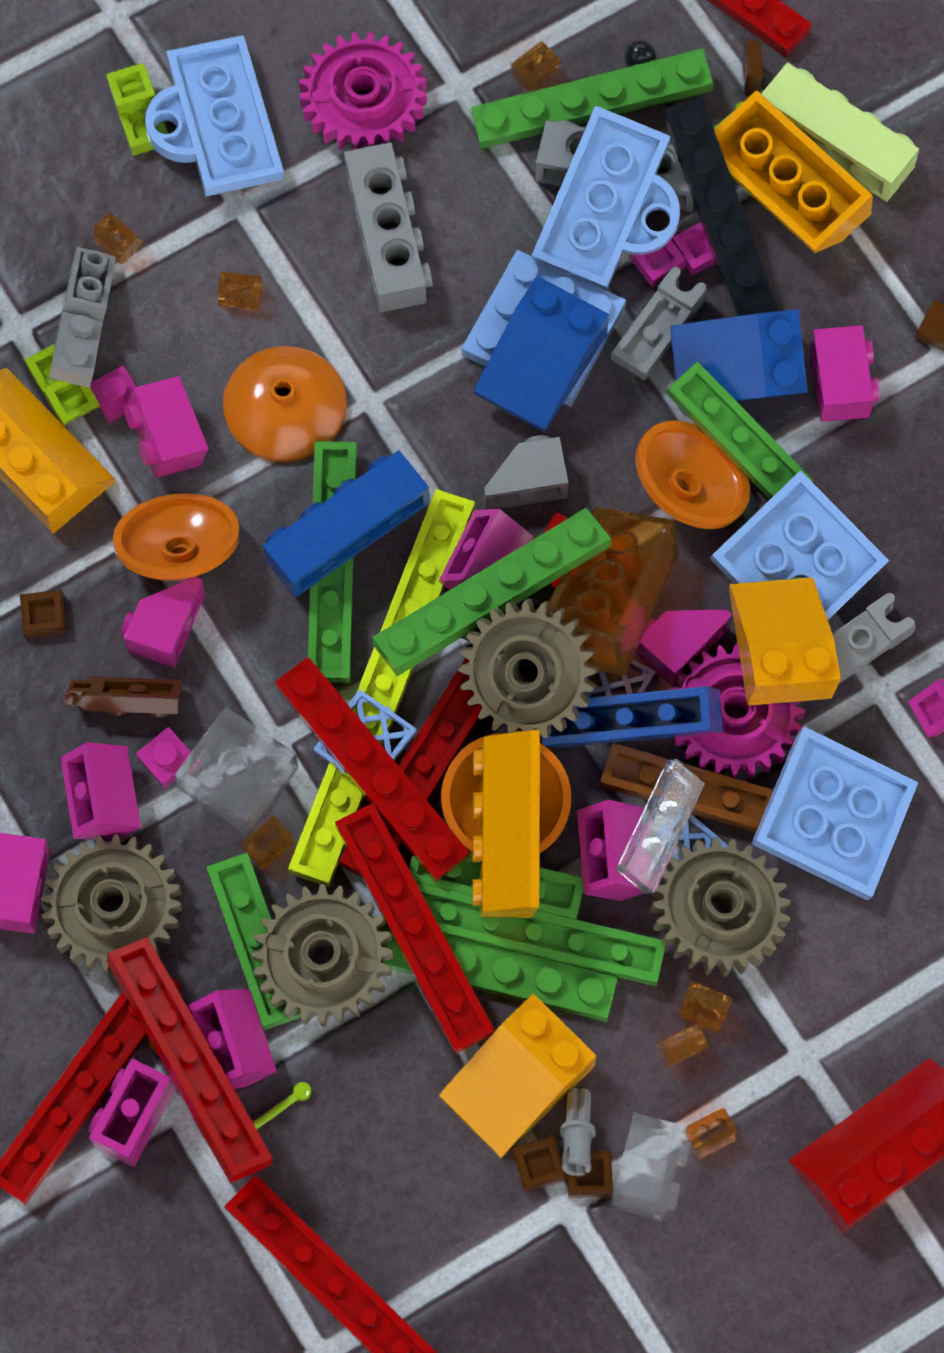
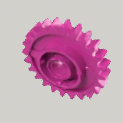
(359, 65)
(745, 740)

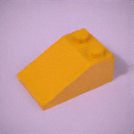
(784, 641)
(518, 1076)

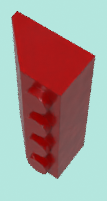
(877, 1148)

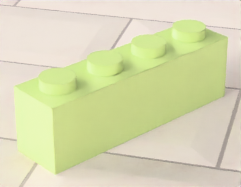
(848, 135)

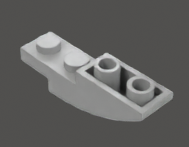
(82, 317)

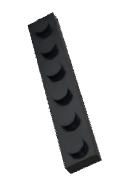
(719, 208)

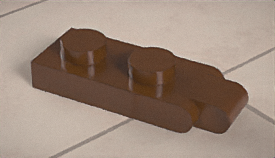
(126, 695)

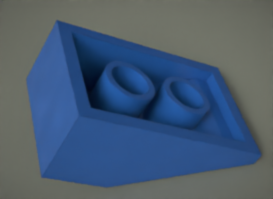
(542, 353)
(745, 354)

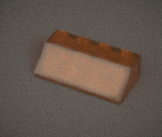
(619, 586)

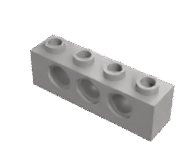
(561, 142)
(393, 285)

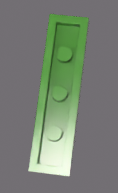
(733, 430)
(558, 891)
(243, 910)

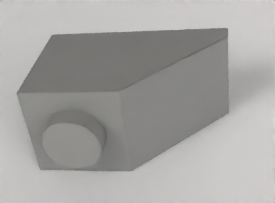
(529, 475)

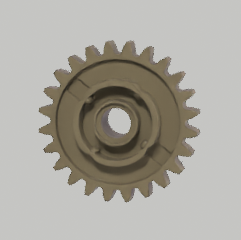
(553, 649)
(106, 873)
(715, 936)
(330, 986)

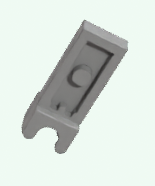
(650, 333)
(869, 636)

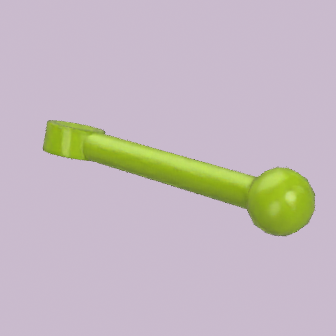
(302, 1092)

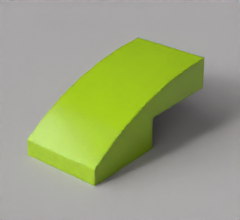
(132, 95)
(66, 399)

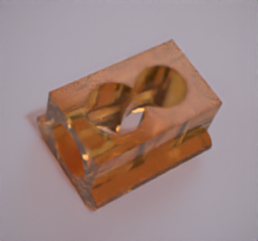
(524, 65)
(122, 251)
(237, 298)
(275, 847)
(697, 1004)
(682, 1044)
(718, 1140)

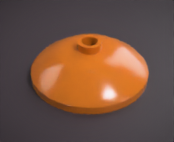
(286, 425)
(690, 476)
(176, 536)
(461, 783)

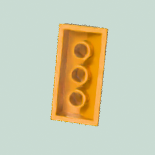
(791, 175)
(43, 459)
(508, 825)

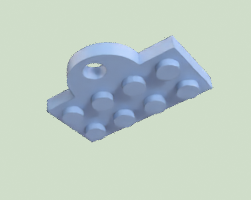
(216, 117)
(608, 199)

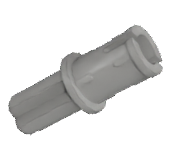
(577, 1133)

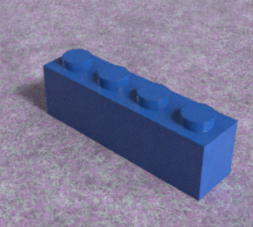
(346, 522)
(642, 718)

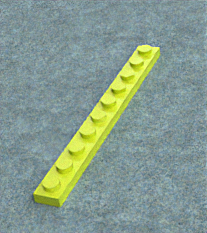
(443, 525)

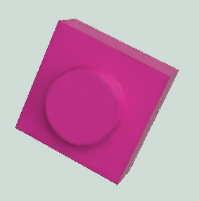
(695, 249)
(658, 264)
(113, 392)
(929, 708)
(163, 757)

